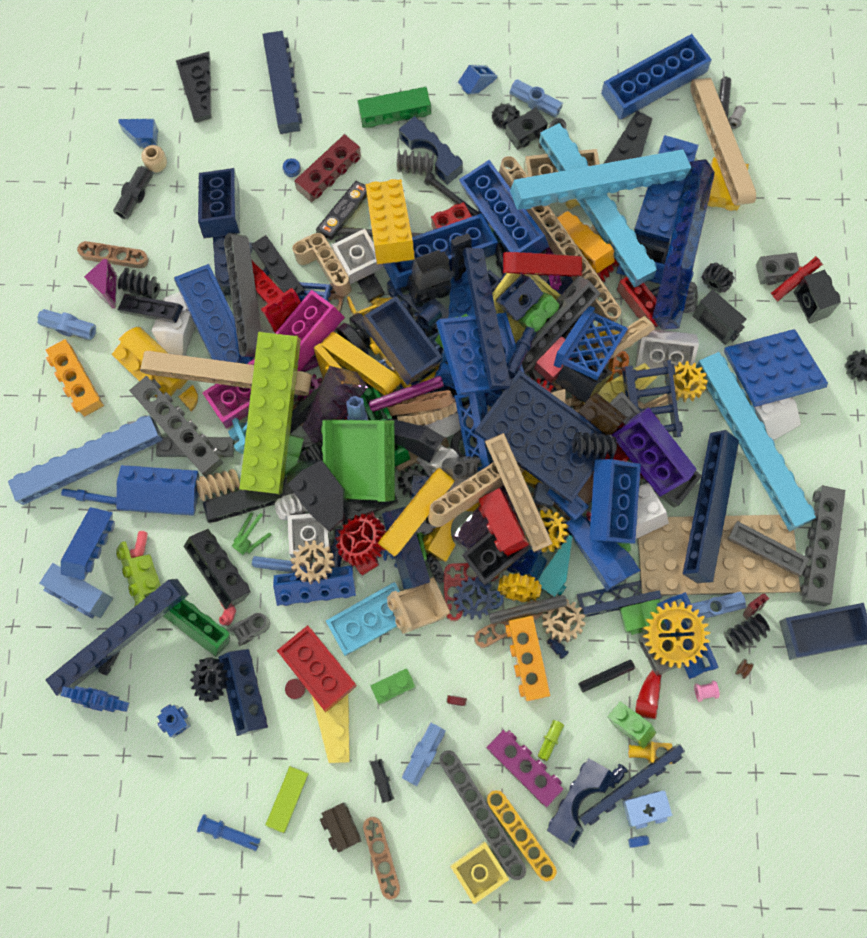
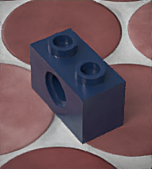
(509, 299)

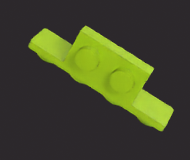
(139, 573)

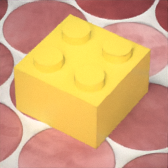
(479, 872)

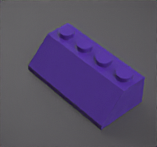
(652, 446)

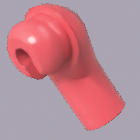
(140, 545)
(227, 616)

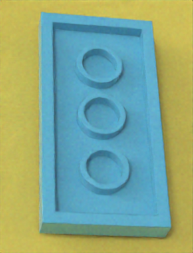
(363, 621)

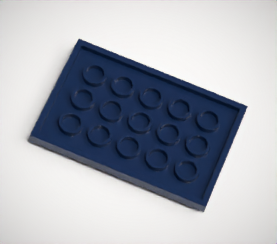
(541, 435)

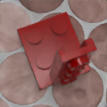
(279, 304)

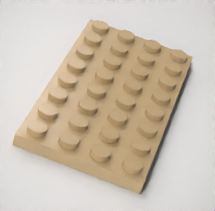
(737, 569)

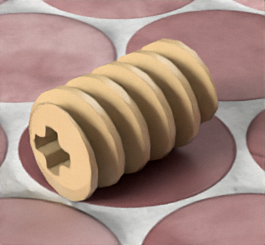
(217, 483)

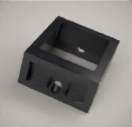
(719, 317)

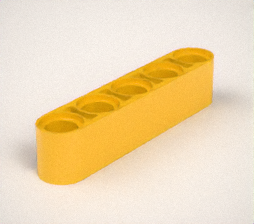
(356, 360)
(415, 512)
(528, 842)

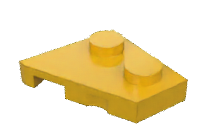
(324, 359)

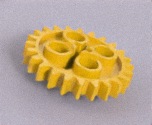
(677, 652)

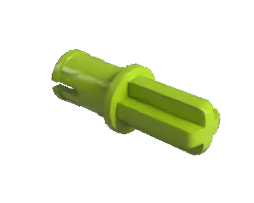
(550, 740)

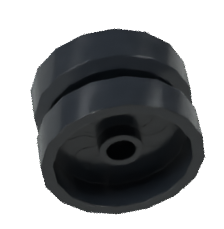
(355, 333)

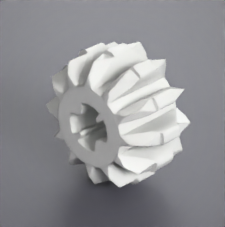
(288, 506)

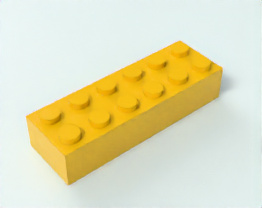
(389, 221)

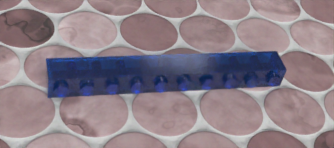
(683, 245)

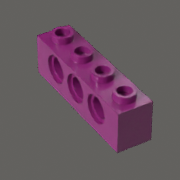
(545, 794)

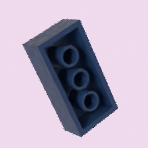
(218, 203)

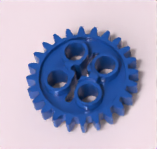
(94, 699)

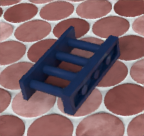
(633, 394)

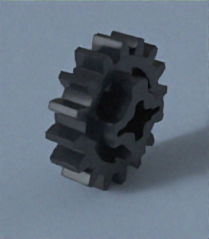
(209, 679)

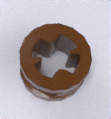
(744, 668)

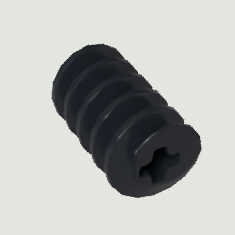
(138, 284)
(594, 444)
(746, 632)

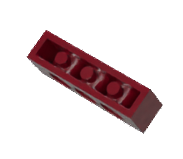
(329, 159)

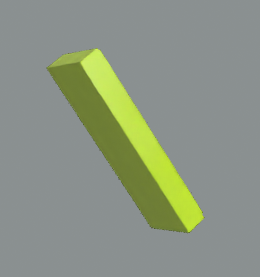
(287, 799)

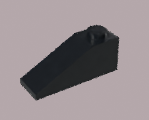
(417, 439)

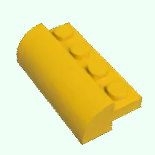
(131, 353)

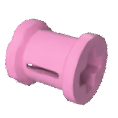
(706, 691)

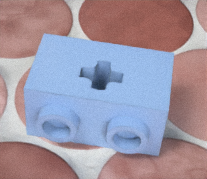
(635, 806)

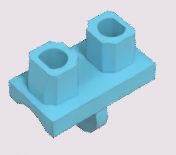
(238, 432)

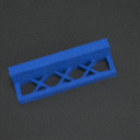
(479, 410)
(694, 668)

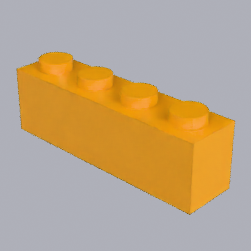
(590, 244)

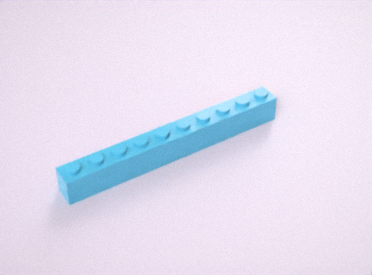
(599, 179)
(601, 210)
(756, 443)

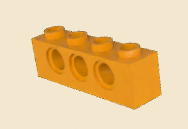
(64, 352)
(539, 688)

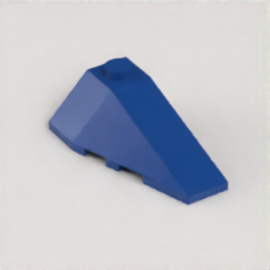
(607, 559)

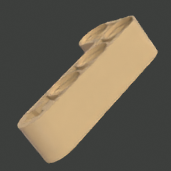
(317, 248)

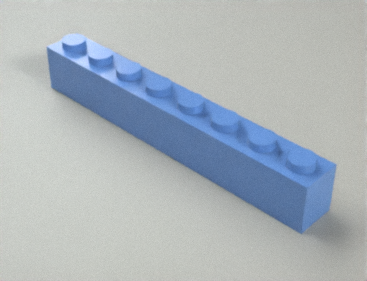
(85, 460)

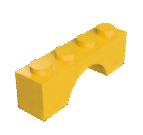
(440, 542)

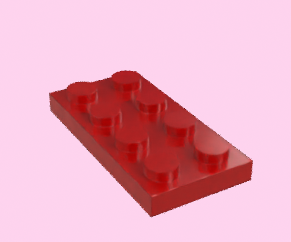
(316, 668)

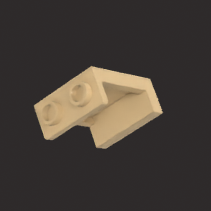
(418, 606)

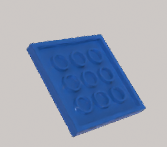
(465, 354)
(775, 367)

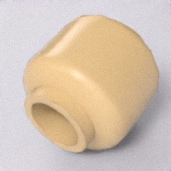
(154, 158)

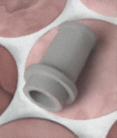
(735, 119)

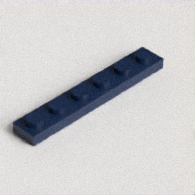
(638, 780)

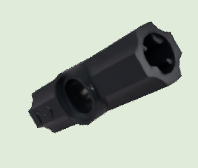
(133, 192)

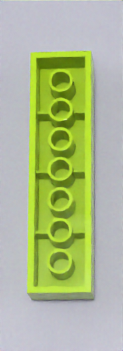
(270, 413)

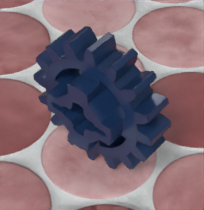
(483, 599)

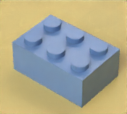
(75, 592)

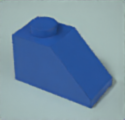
(476, 78)
(141, 131)

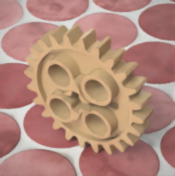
(429, 416)

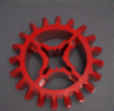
(359, 529)

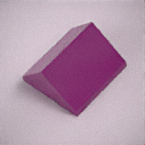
(103, 282)

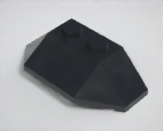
(318, 492)

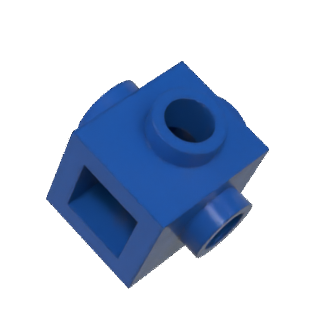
(180, 721)

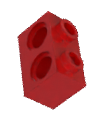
(450, 216)

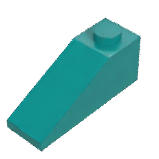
(555, 573)

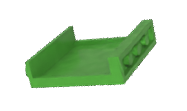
(361, 457)

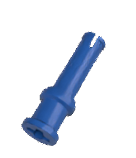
(219, 830)

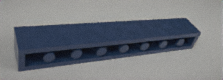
(711, 507)
(117, 636)

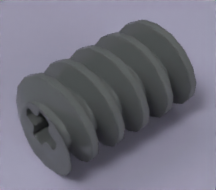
(414, 162)

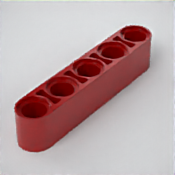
(542, 264)

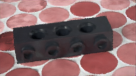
(217, 578)

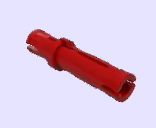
(796, 278)

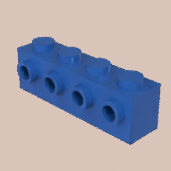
(87, 543)
(291, 590)

